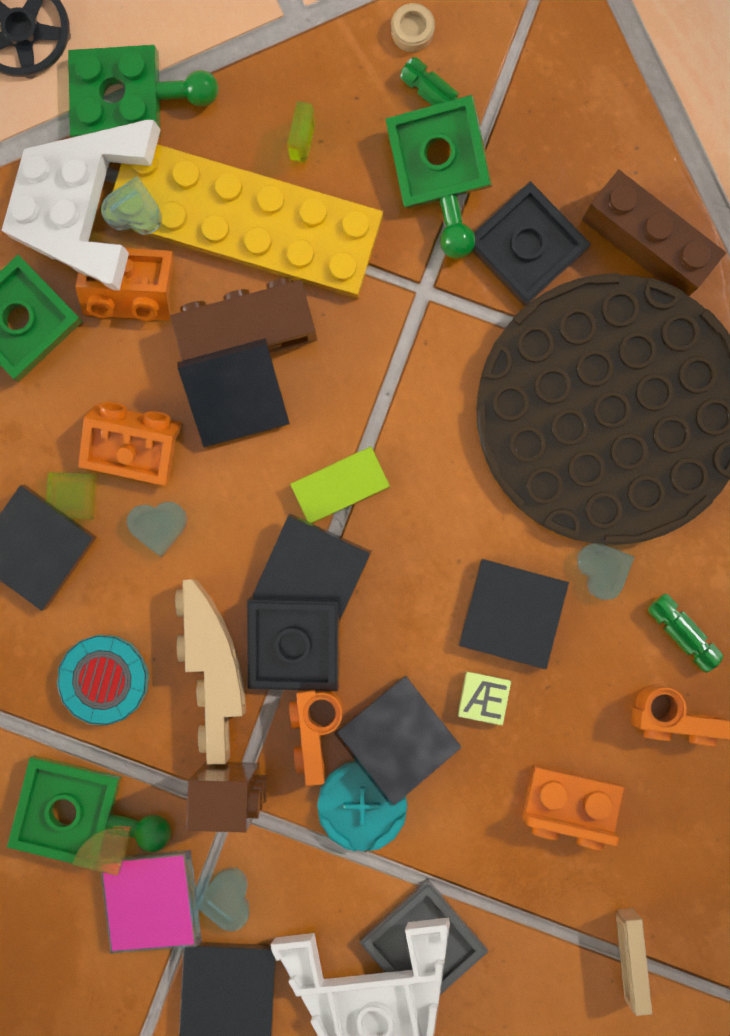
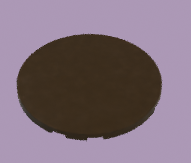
(609, 409)

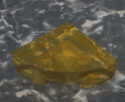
(105, 850)

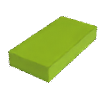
(340, 485)

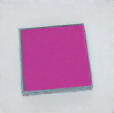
(152, 903)

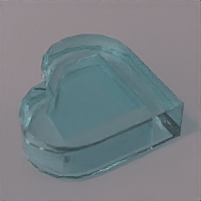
(132, 208)
(157, 526)
(604, 569)
(225, 899)

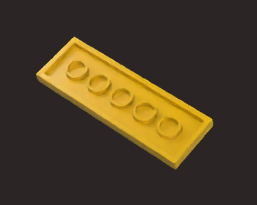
(258, 220)

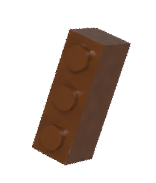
(652, 234)
(243, 317)
(225, 797)

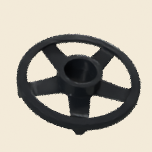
(21, 30)

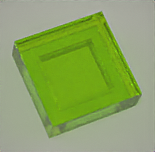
(301, 132)
(72, 494)

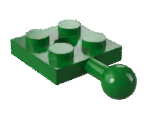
(136, 69)
(461, 174)
(48, 321)
(94, 797)

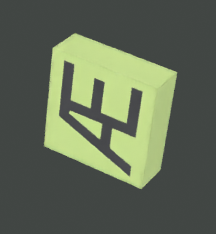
(484, 698)

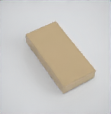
(633, 961)

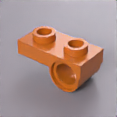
(700, 728)
(309, 756)

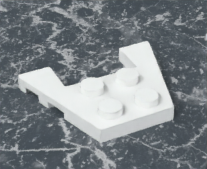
(60, 193)
(371, 1003)

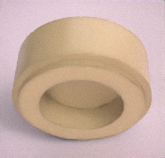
(412, 27)

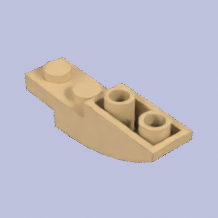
(210, 649)

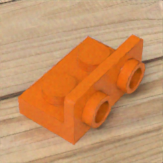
(142, 290)
(128, 443)
(573, 807)

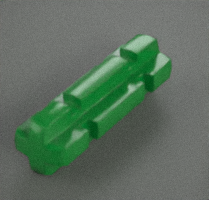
(430, 84)
(685, 633)

